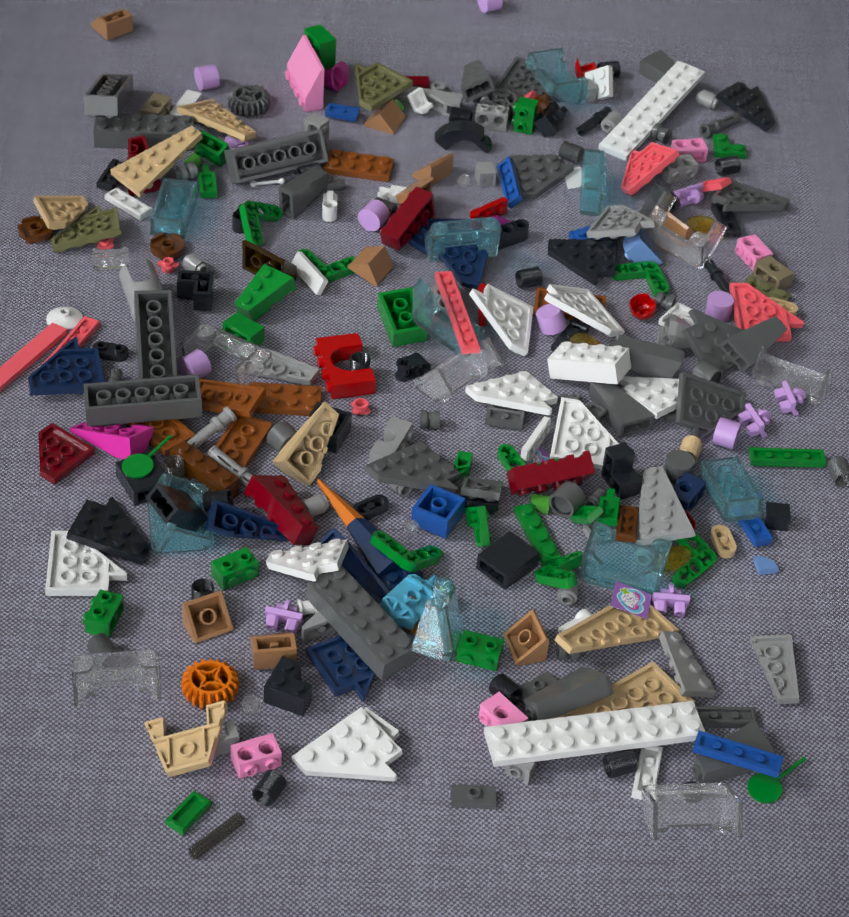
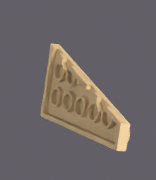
(218, 118)
(155, 162)
(613, 628)
(640, 689)

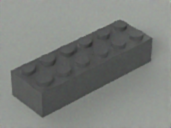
(108, 95)
(156, 128)
(275, 155)
(154, 334)
(142, 400)
(361, 622)

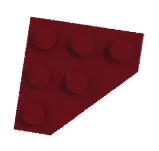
(60, 453)

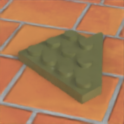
(379, 85)
(90, 228)

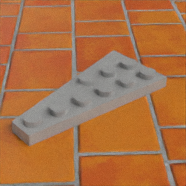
(660, 510)

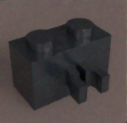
(550, 119)

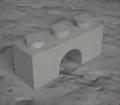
(396, 437)

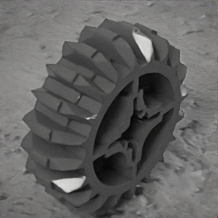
(501, 97)
(249, 100)

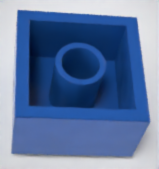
(438, 511)

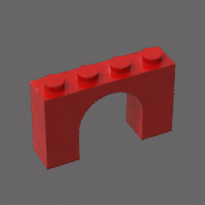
(342, 382)

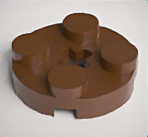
(543, 102)
(34, 230)
(167, 245)

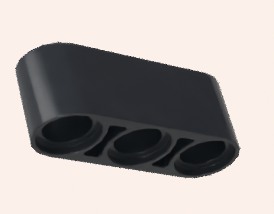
(513, 233)

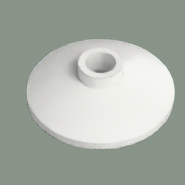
(64, 316)

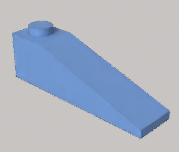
(640, 248)

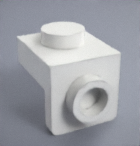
(419, 101)

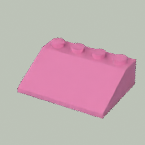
(306, 76)

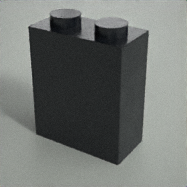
(139, 487)
(176, 507)
(507, 560)

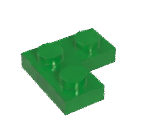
(723, 148)
(477, 518)

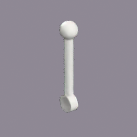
(255, 183)

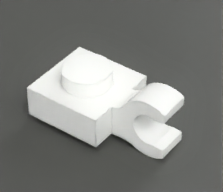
(390, 193)

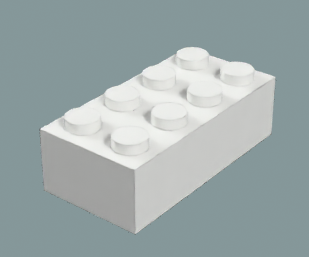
(589, 363)

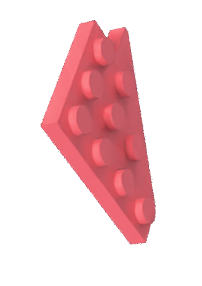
(645, 165)
(754, 307)

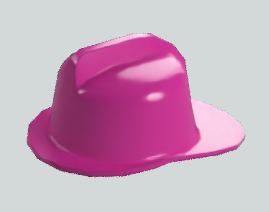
(336, 76)

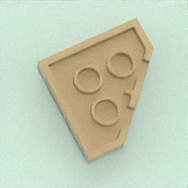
(60, 210)

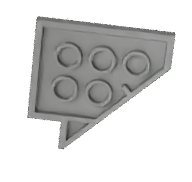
(618, 221)

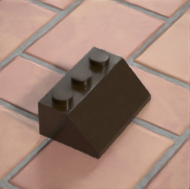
(254, 257)

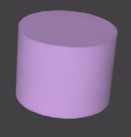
(490, 5)
(206, 77)
(373, 215)
(719, 305)
(551, 319)
(194, 364)
(727, 433)

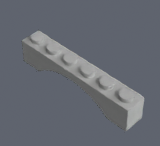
(441, 100)

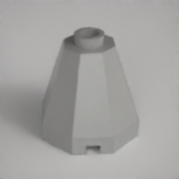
(671, 333)

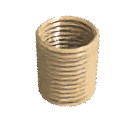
(692, 445)

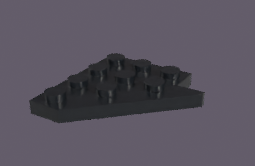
(748, 104)
(585, 257)
(109, 531)

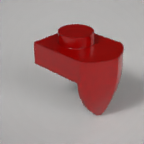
(581, 70)

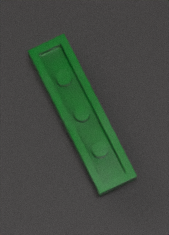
(787, 457)
(536, 533)

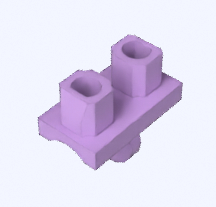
(690, 194)
(792, 398)
(757, 420)
(670, 598)
(284, 614)

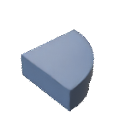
(765, 565)

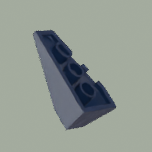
(240, 523)

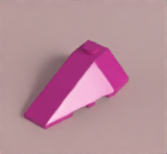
(116, 440)

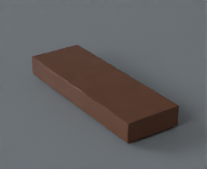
(627, 523)

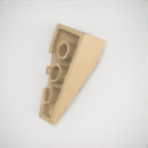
(305, 450)

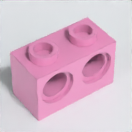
(694, 146)
(751, 250)
(256, 755)

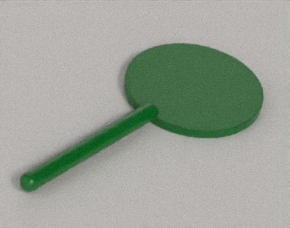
(140, 464)
(768, 788)

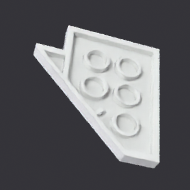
(584, 306)
(507, 315)
(514, 391)
(655, 394)
(579, 432)
(309, 561)
(78, 568)
(351, 750)

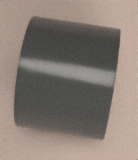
(708, 371)
(280, 435)
(677, 464)
(567, 499)

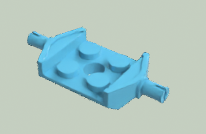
(403, 609)

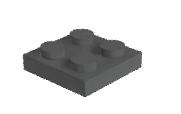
(481, 488)

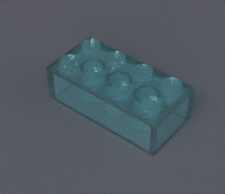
(593, 182)
(173, 207)
(731, 489)

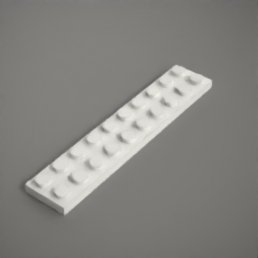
(651, 110)
(592, 733)

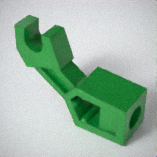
(463, 463)

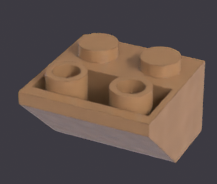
(114, 24)
(269, 649)

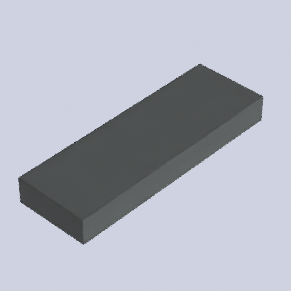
(726, 716)

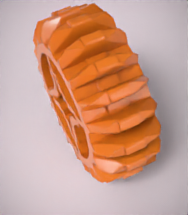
(209, 678)

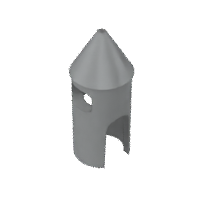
(130, 286)

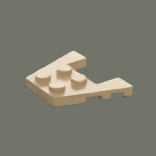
(190, 748)

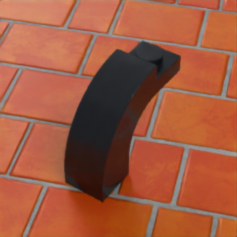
(462, 131)

